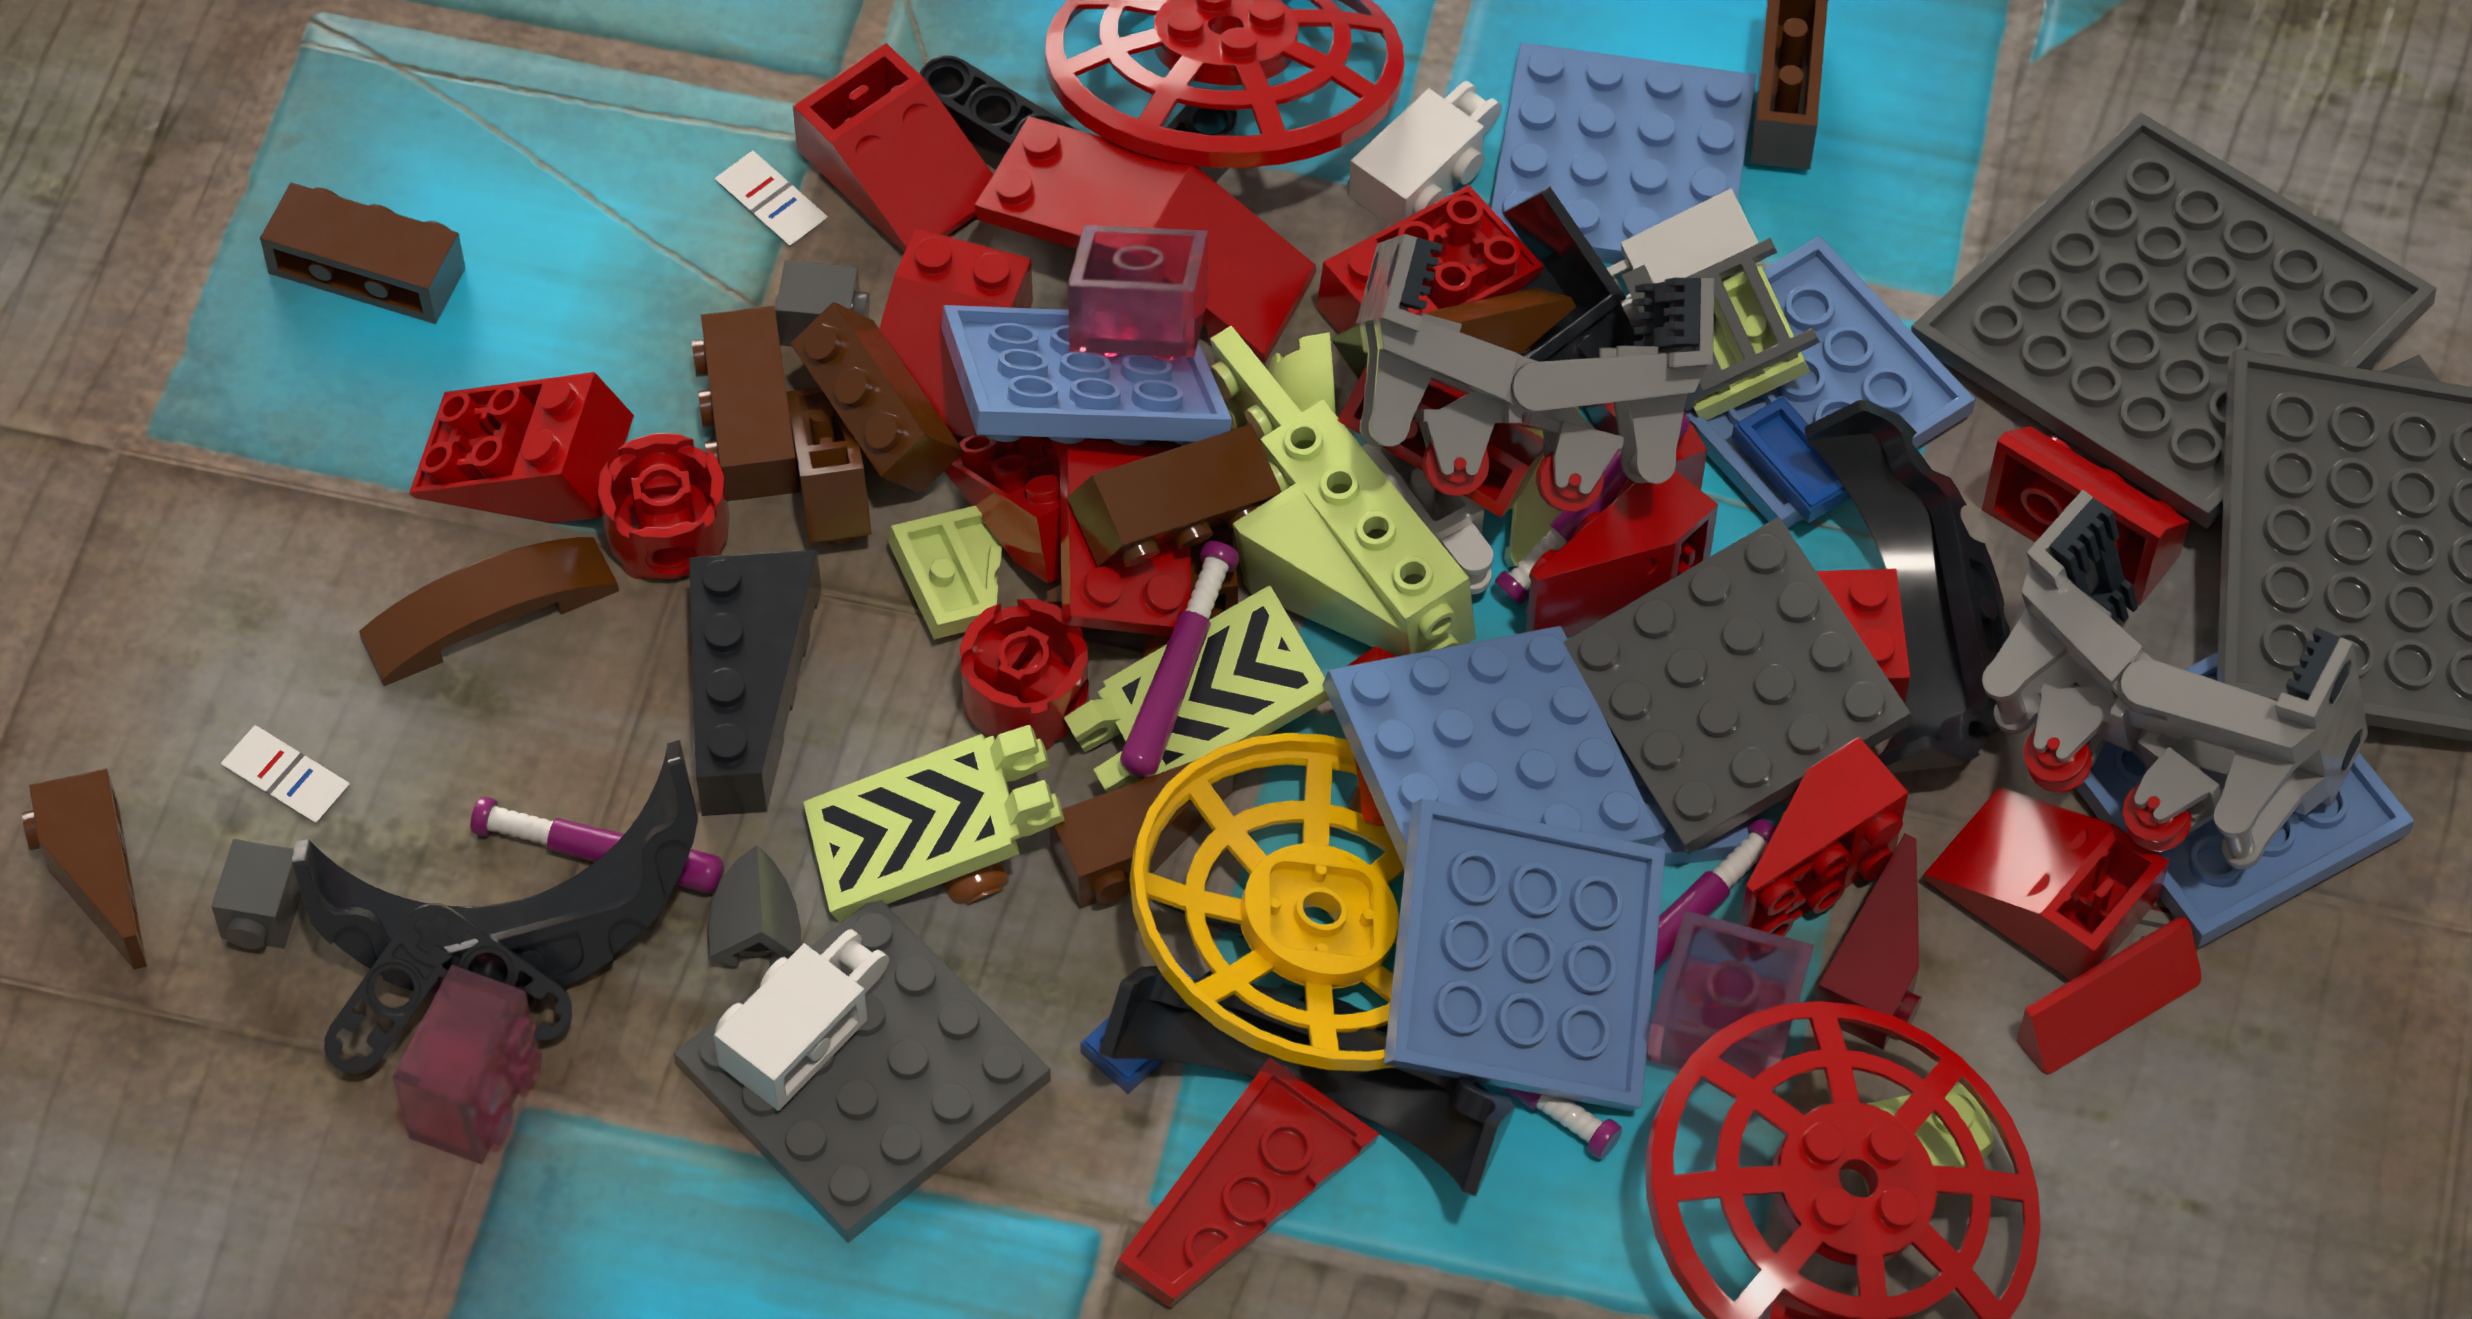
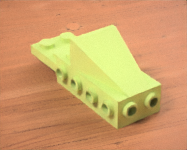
(1339, 533)

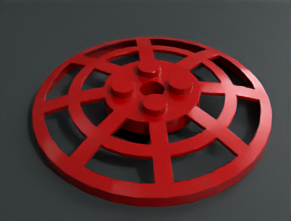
(1228, 47)
(1808, 1182)

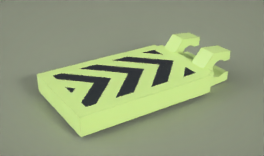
(1244, 686)
(929, 819)

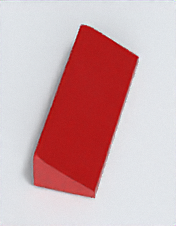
(2110, 997)

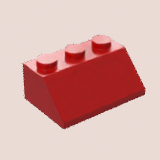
(2041, 475)

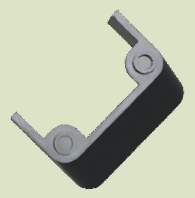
(1569, 270)

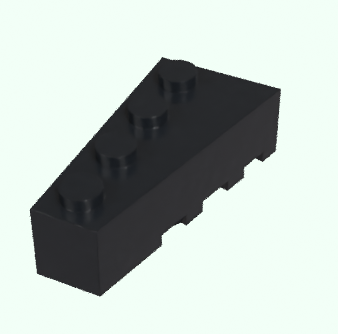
(747, 653)

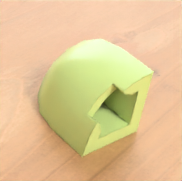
(1307, 372)

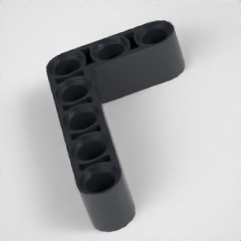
(995, 113)

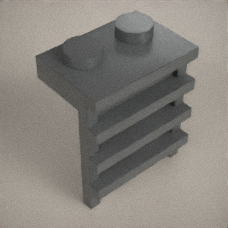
(1714, 377)

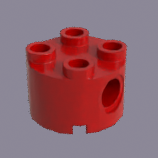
(663, 505)
(1023, 670)

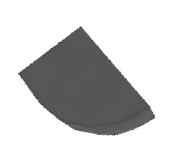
(753, 912)

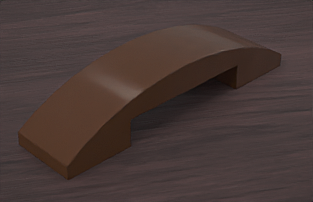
(484, 596)

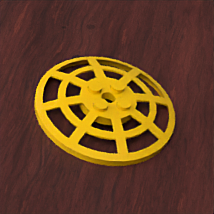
(1275, 898)

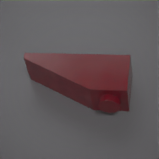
(1881, 950)

